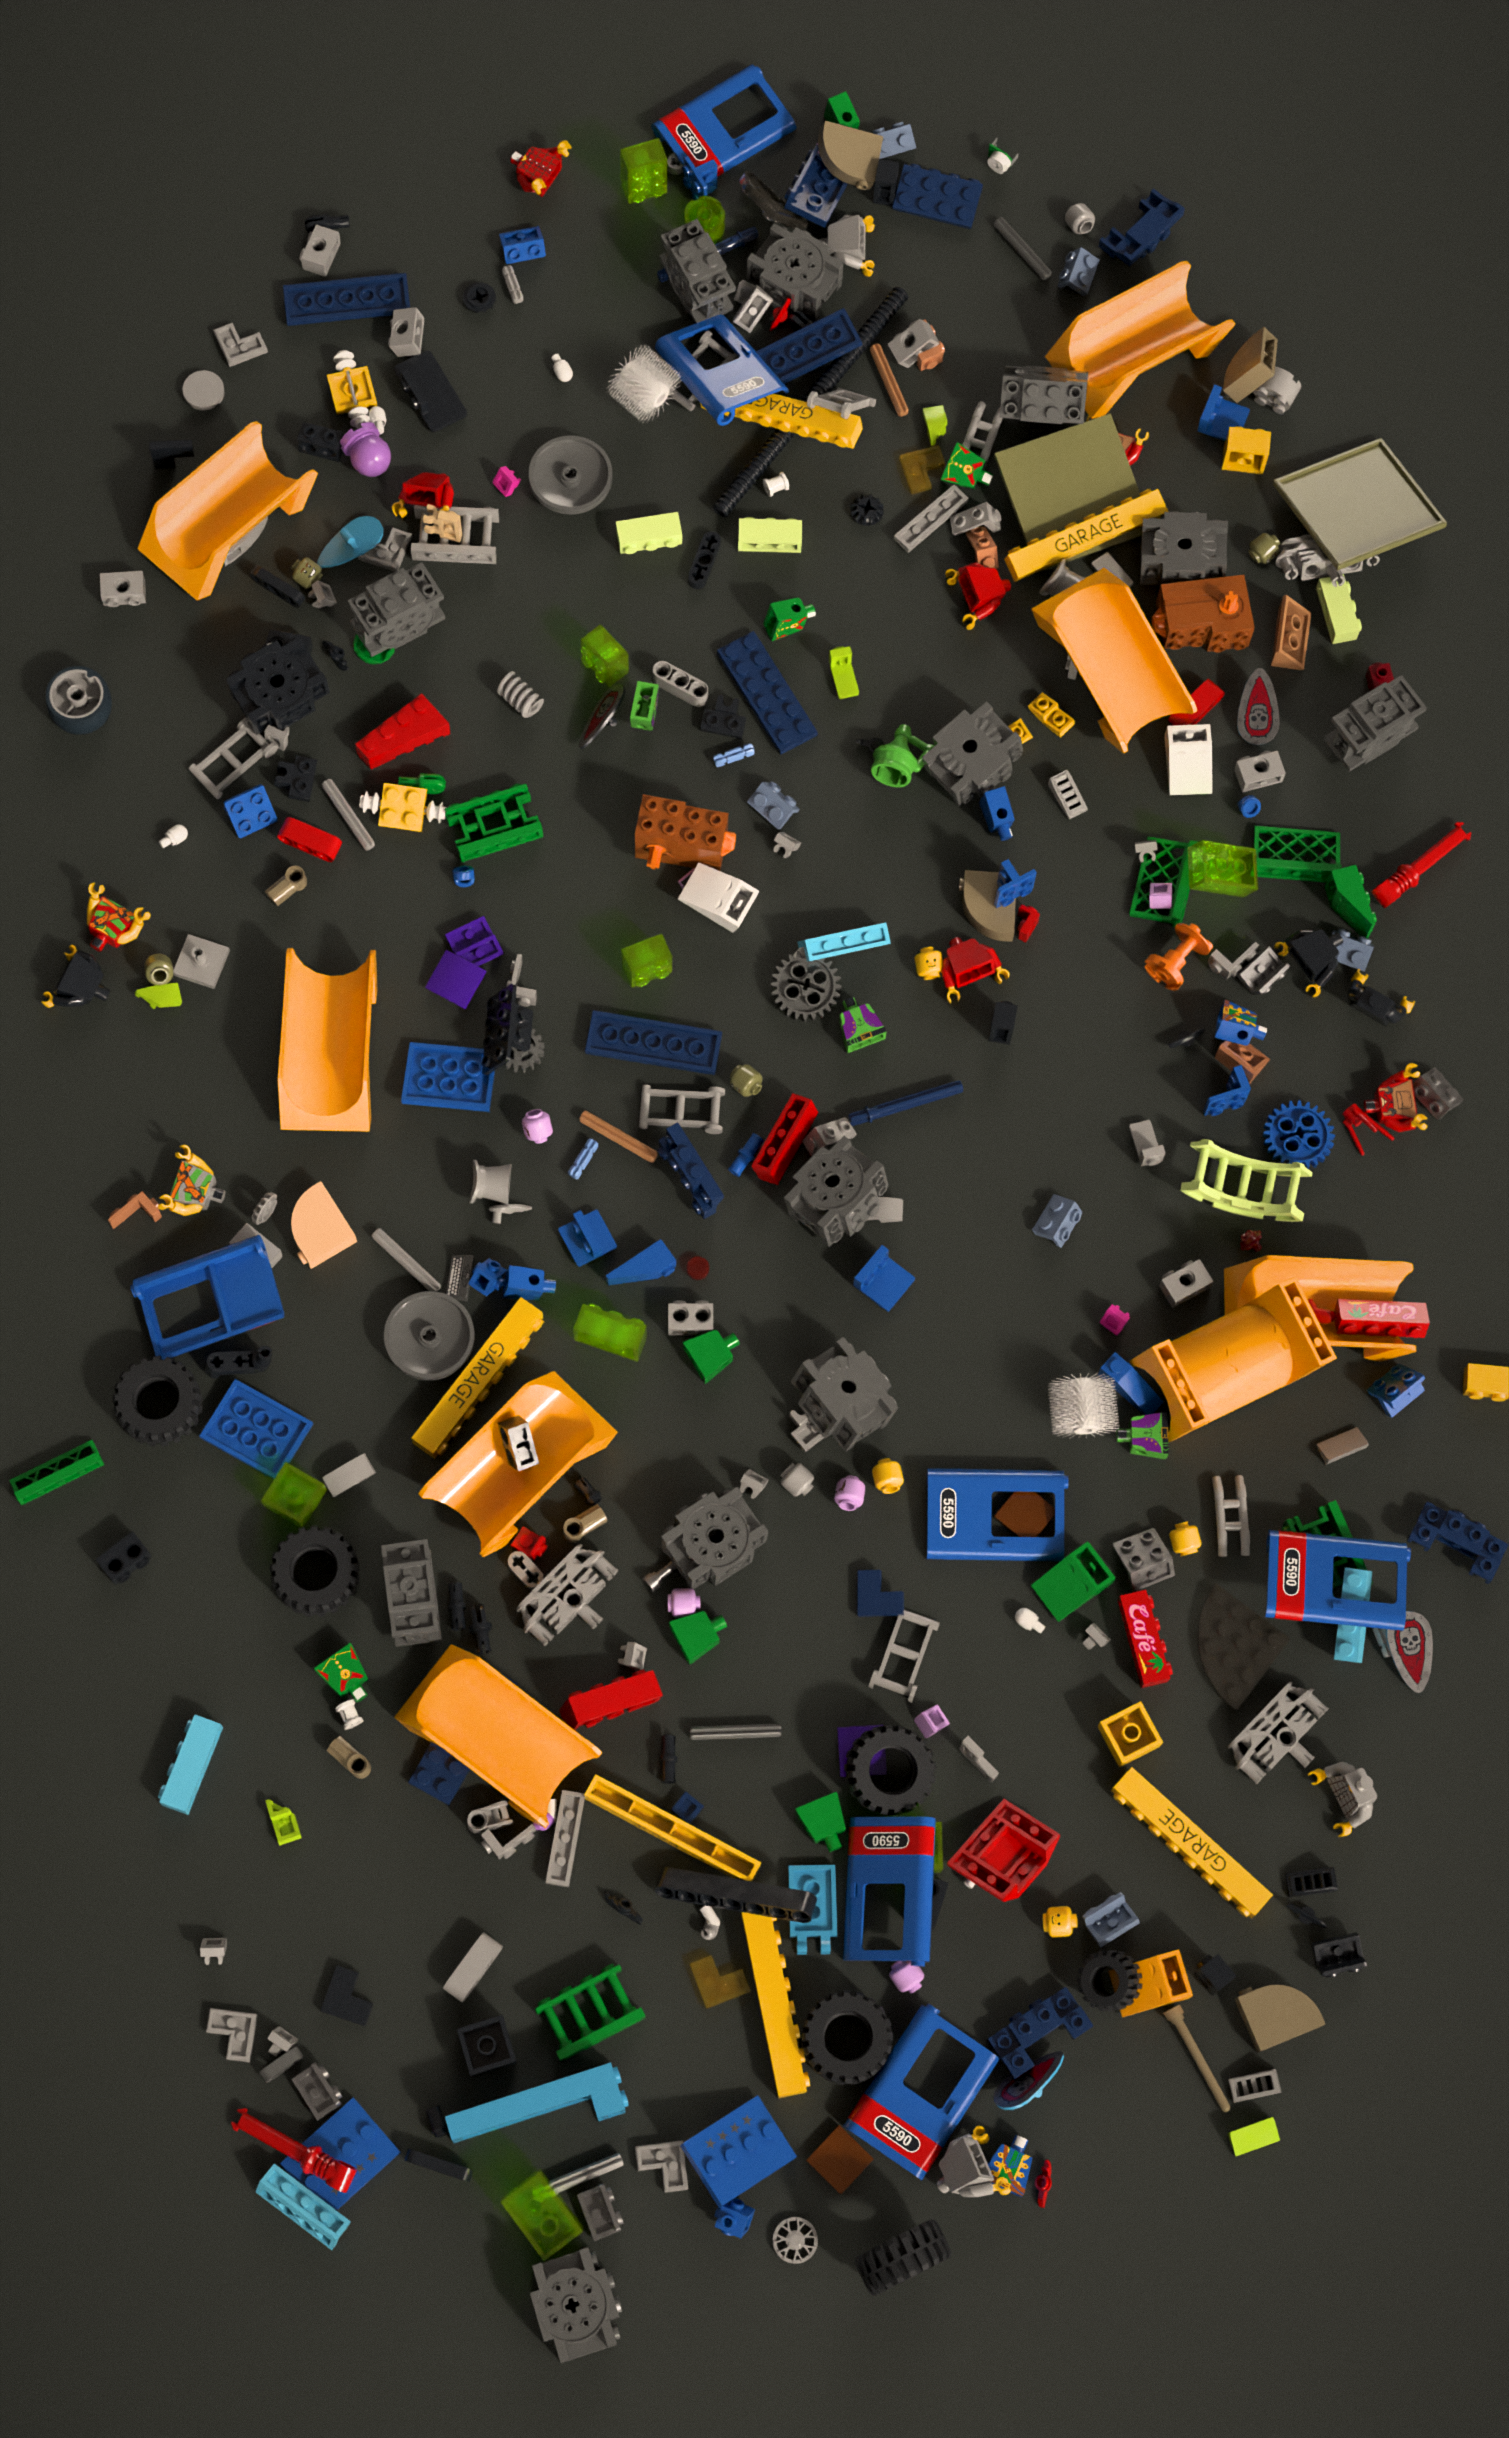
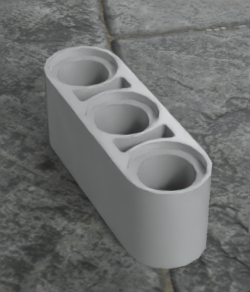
(683, 692)
(472, 1967)

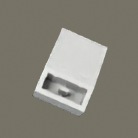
(1189, 759)
(718, 896)

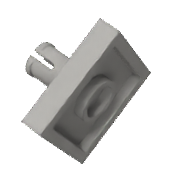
(201, 961)

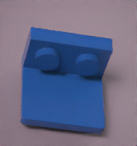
(1221, 415)
(1237, 1094)
(883, 1280)

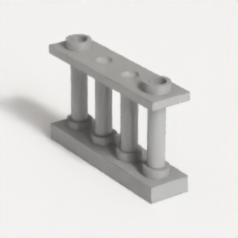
(458, 553)

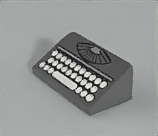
(459, 1277)

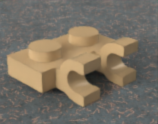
(446, 524)

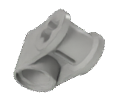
(491, 1817)

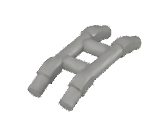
(975, 423)
(1242, 1524)

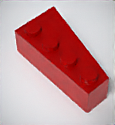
(408, 728)
(611, 1699)

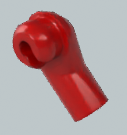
(1323, 1315)

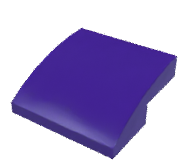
(474, 942)
(455, 979)
(846, 1737)

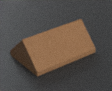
(1291, 635)

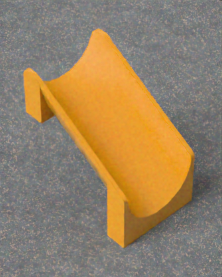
(1134, 335)
(216, 508)
(1115, 654)
(326, 1047)
(1324, 1282)
(1237, 1357)
(495, 1494)
(495, 1731)

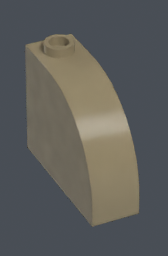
(850, 153)
(1251, 365)
(978, 904)
(1277, 2014)

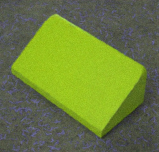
(1253, 2136)

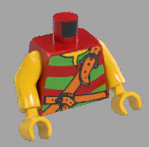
(111, 922)

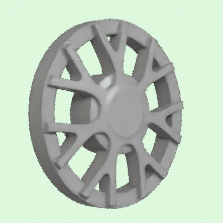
(795, 2240)

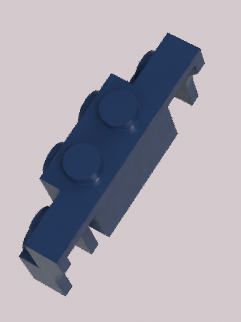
(1147, 232)
(693, 1172)
(1461, 1535)
(1035, 2024)

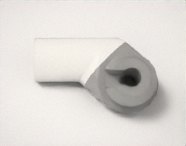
(711, 1925)

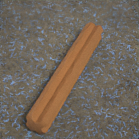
(889, 380)
(618, 1136)

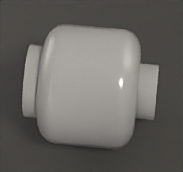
(1080, 218)
(797, 1479)

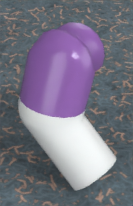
(551, 1815)

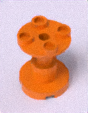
(1168, 966)

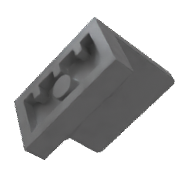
(1145, 1559)

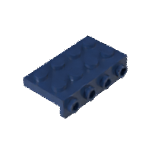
(814, 190)
(937, 196)

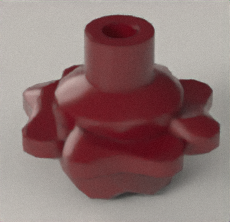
(1250, 1240)

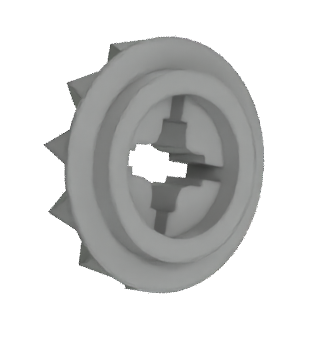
(264, 1208)

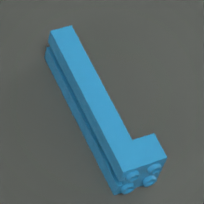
(595, 2084)

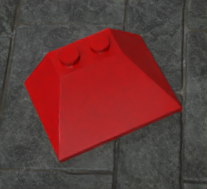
(1006, 1852)

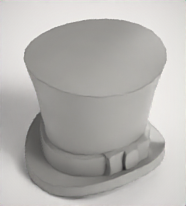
(1060, 580)
(491, 1183)

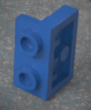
(522, 245)

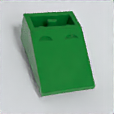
(1350, 899)
(1073, 1581)

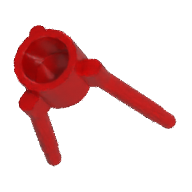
(1356, 1116)

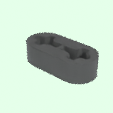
(281, 2064)

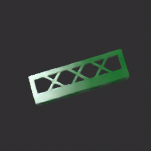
(59, 1477)

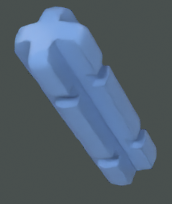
(733, 755)
(583, 1159)

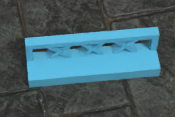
(845, 942)
(302, 2206)

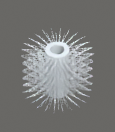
(644, 384)
(1083, 1405)

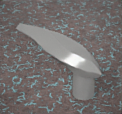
(507, 1209)

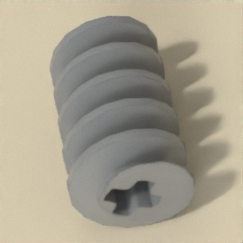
(518, 696)

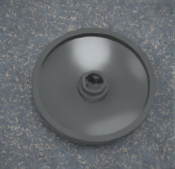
(570, 475)
(429, 1335)

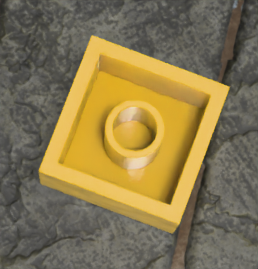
(1246, 450)
(1130, 1734)

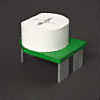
(998, 159)

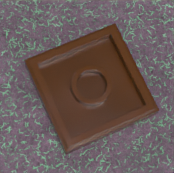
(1025, 1514)
(839, 2159)

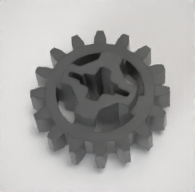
(533, 1055)

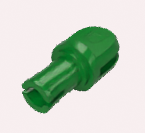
(432, 782)

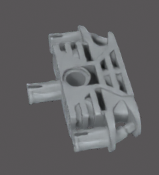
(1312, 561)
(556, 1584)
(1262, 1725)

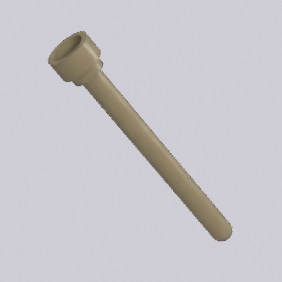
(1176, 2017)

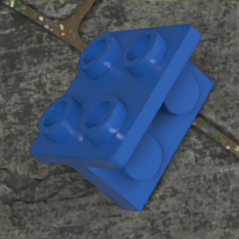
(700, 179)
(250, 811)
(1012, 885)
(587, 1237)
(1397, 1388)

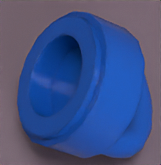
(1249, 806)
(463, 873)

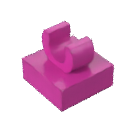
(506, 481)
(1114, 1319)

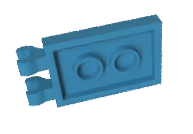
(822, 1883)

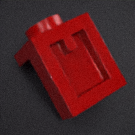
(1028, 923)
(529, 1543)

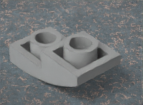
(889, 1210)
(349, 1475)

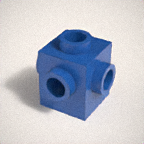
(487, 1277)
(734, 2218)

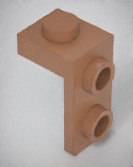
(931, 357)
(984, 547)
(134, 1203)

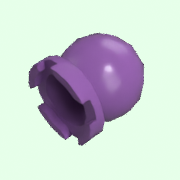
(367, 451)

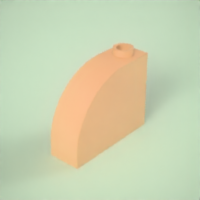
(319, 1227)

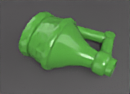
(895, 761)

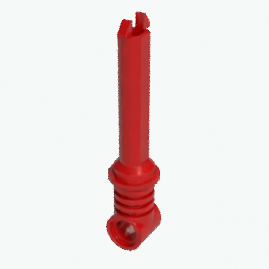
(1408, 874)
(311, 2159)

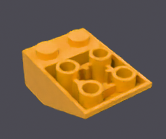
(1162, 1980)

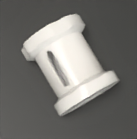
(775, 484)
(349, 1714)

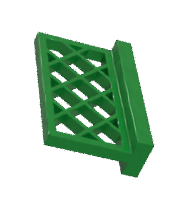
(1296, 867)
(1182, 890)

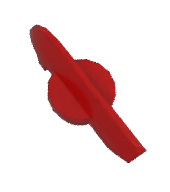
(780, 314)
(1044, 2183)

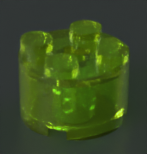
(709, 214)

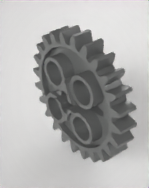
(800, 1004)

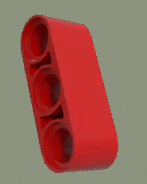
(1205, 698)
(309, 839)

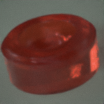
(698, 1268)

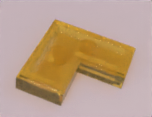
(917, 464)
(716, 1988)

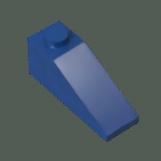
(646, 1265)
(1130, 1385)

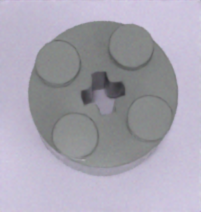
(1278, 391)

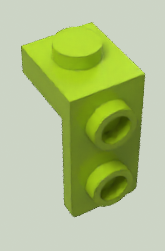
(842, 672)

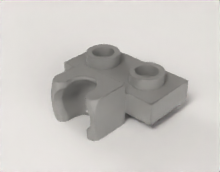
(806, 1434)

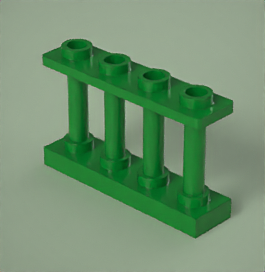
(609, 2026)

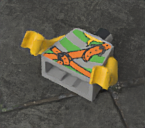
(192, 1187)

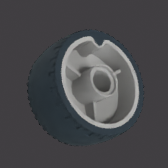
(78, 715)

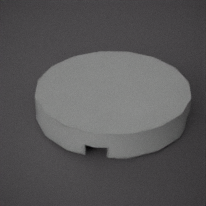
(203, 390)

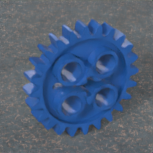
(1292, 1117)

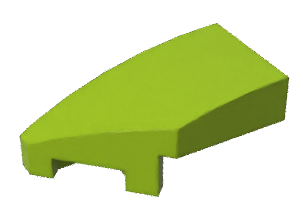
(935, 421)
(161, 995)
(284, 1823)

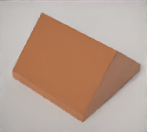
(1235, 1054)

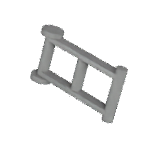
(704, 342)
(840, 401)
(243, 727)
(711, 1126)
(905, 1652)

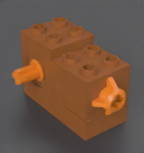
(1204, 613)
(681, 834)

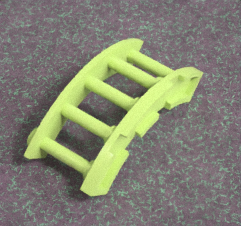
(1239, 1203)

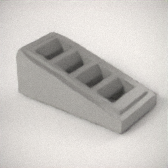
(1069, 783)
(1274, 2080)

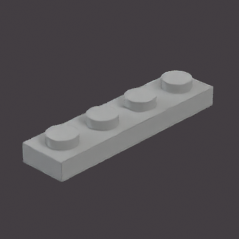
(931, 518)
(565, 1838)

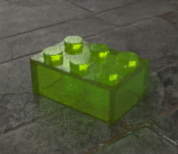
(643, 171)
(1222, 868)
(610, 1332)
(542, 2214)

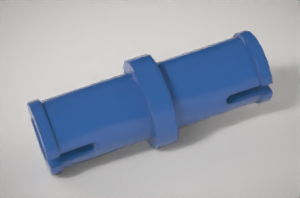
(746, 1155)

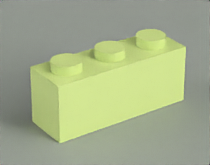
(649, 533)
(770, 535)
(1338, 610)

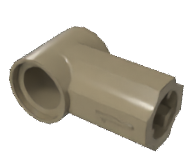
(285, 887)
(585, 1523)
(348, 1756)

